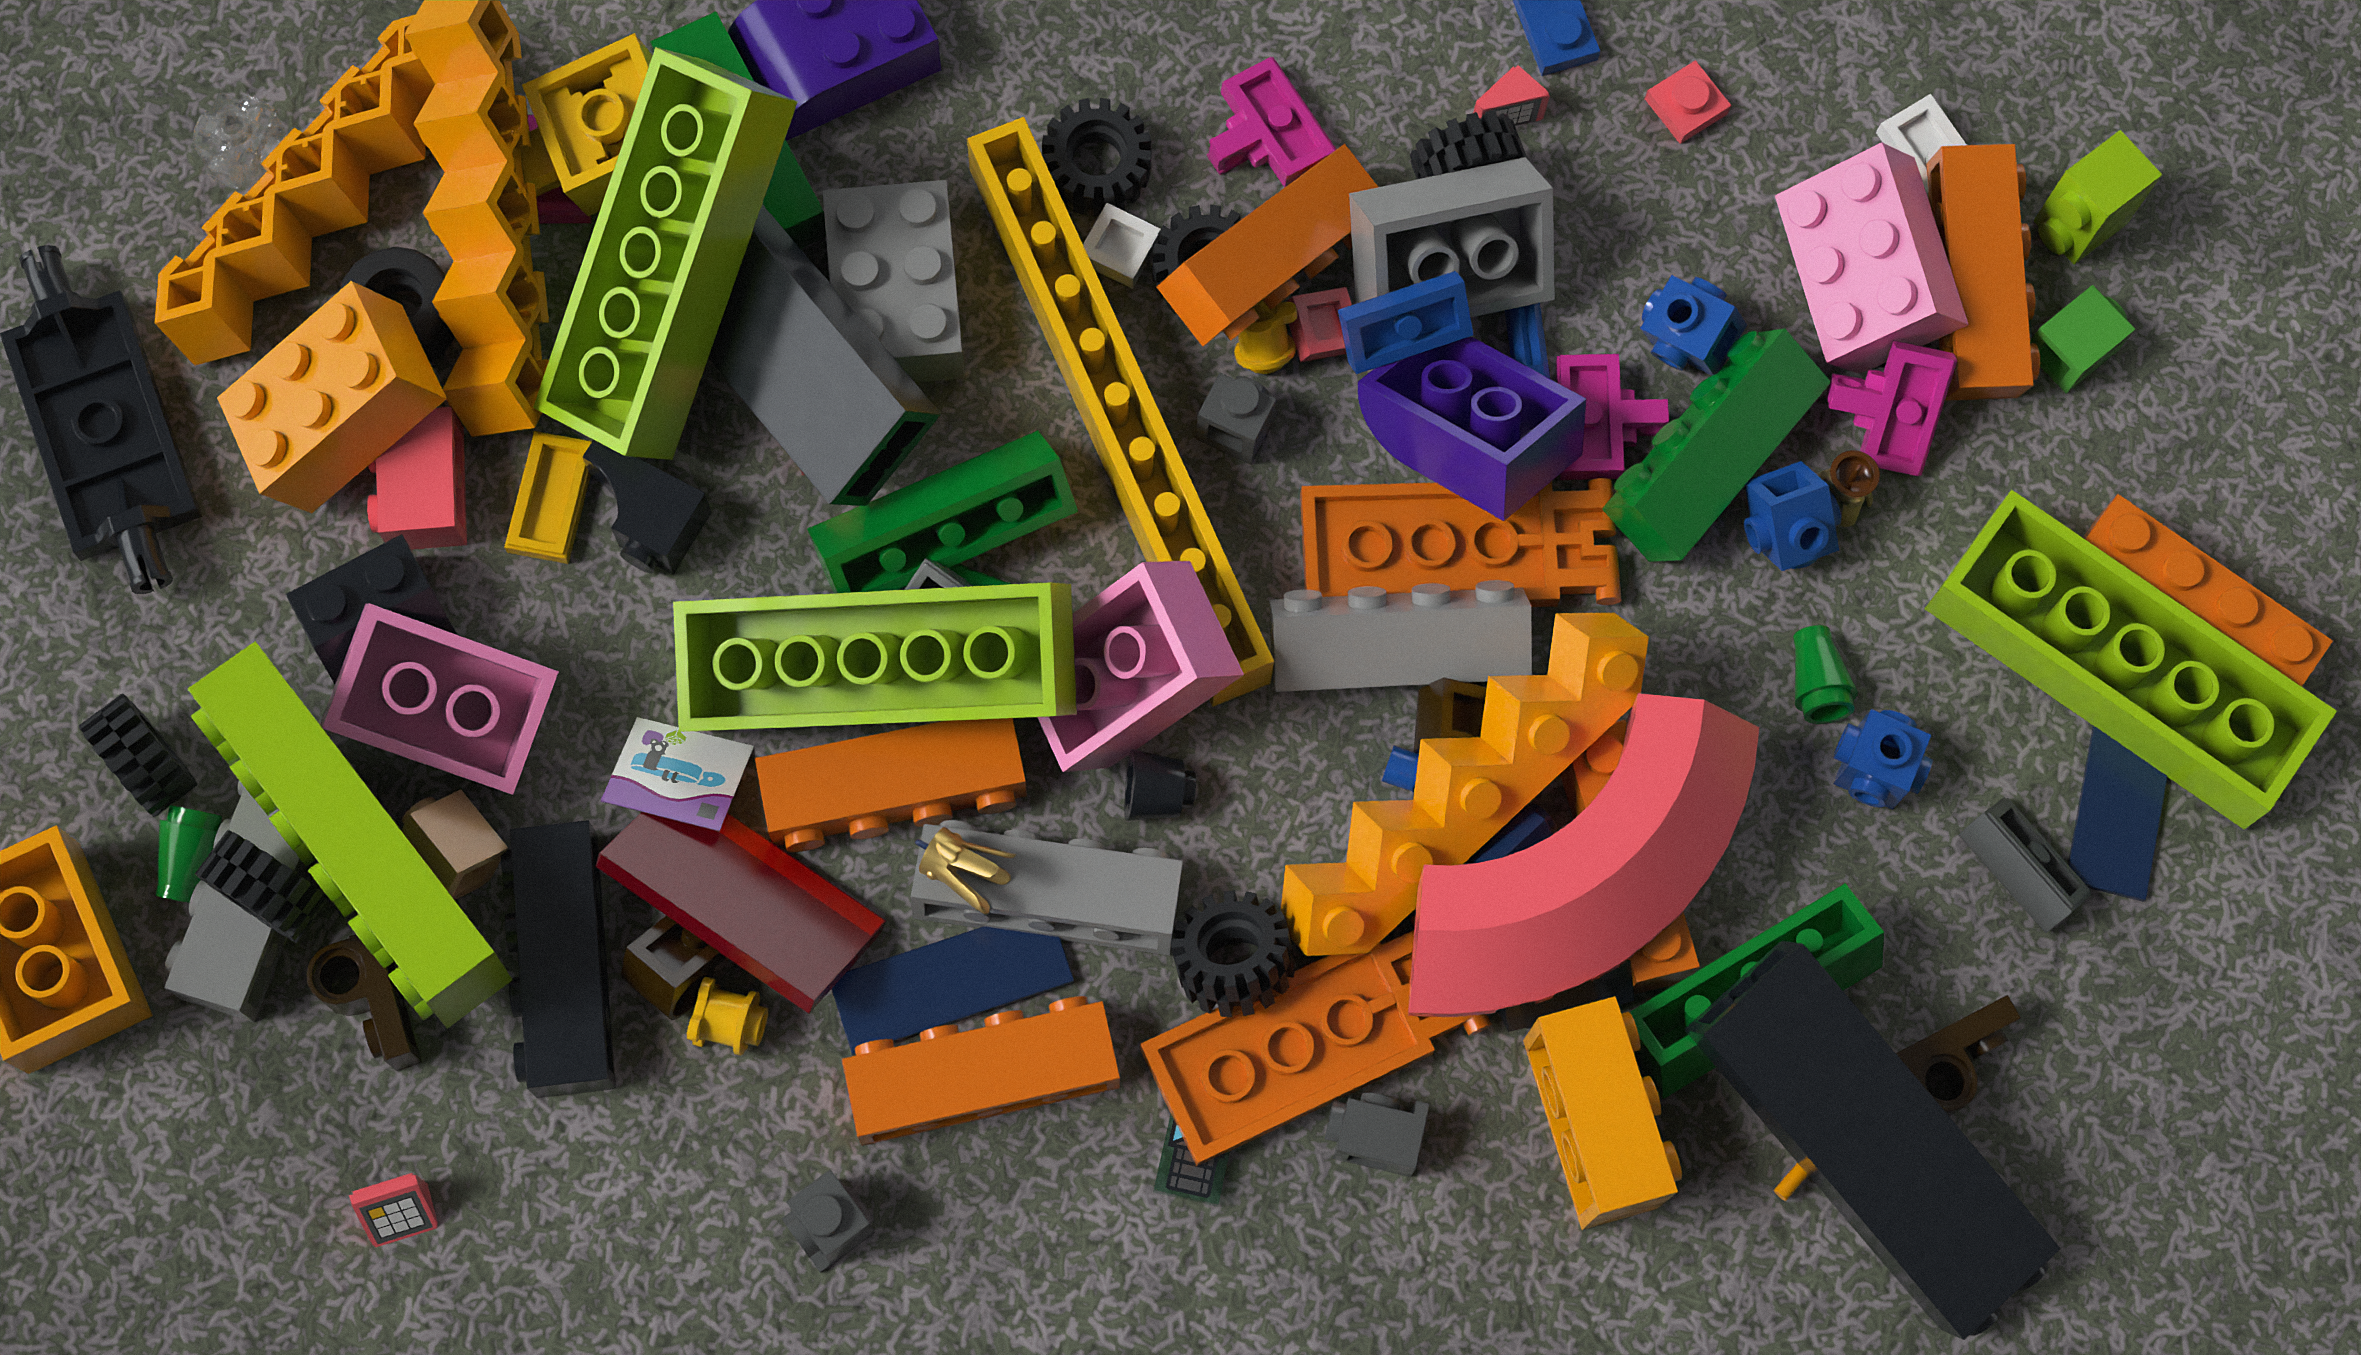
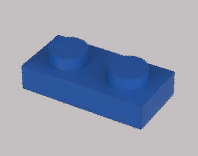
(1557, 33)
(1406, 322)

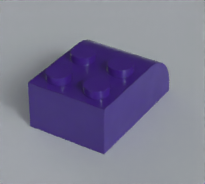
(834, 52)
(1475, 422)

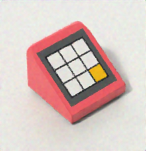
(1515, 96)
(395, 1209)

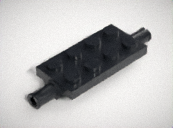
(99, 422)

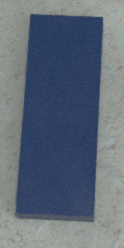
(2116, 819)
(947, 983)

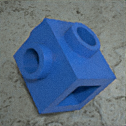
(1691, 325)
(1791, 516)
(1870, 774)

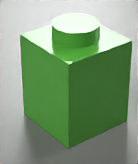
(2081, 337)

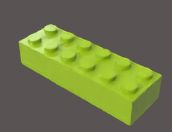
(664, 255)
(875, 657)
(2131, 661)
(359, 848)

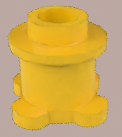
(1265, 343)
(727, 1018)

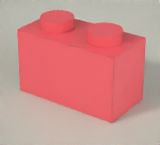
(422, 485)

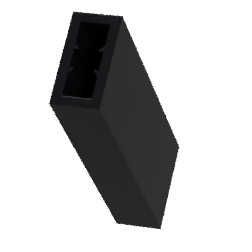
(816, 372)
(1874, 1140)

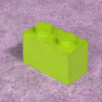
(2096, 198)

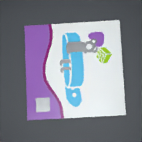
(677, 774)

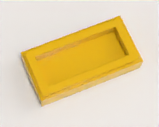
(549, 498)

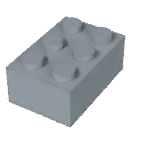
(1478, 221)
(898, 271)

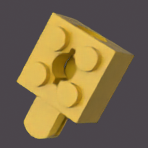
(577, 118)

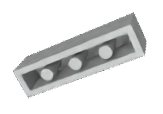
(1399, 636)
(1061, 890)
(226, 951)

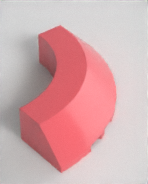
(1601, 883)

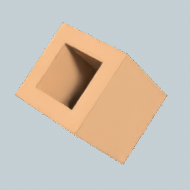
(454, 842)

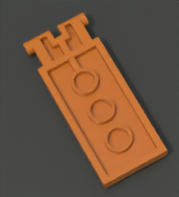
(1430, 535)
(1317, 1043)

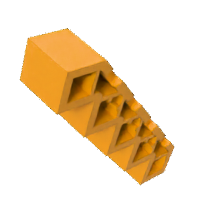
(311, 188)
(482, 212)
(1468, 786)

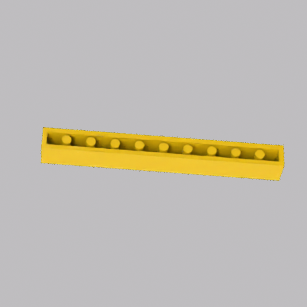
(1108, 383)

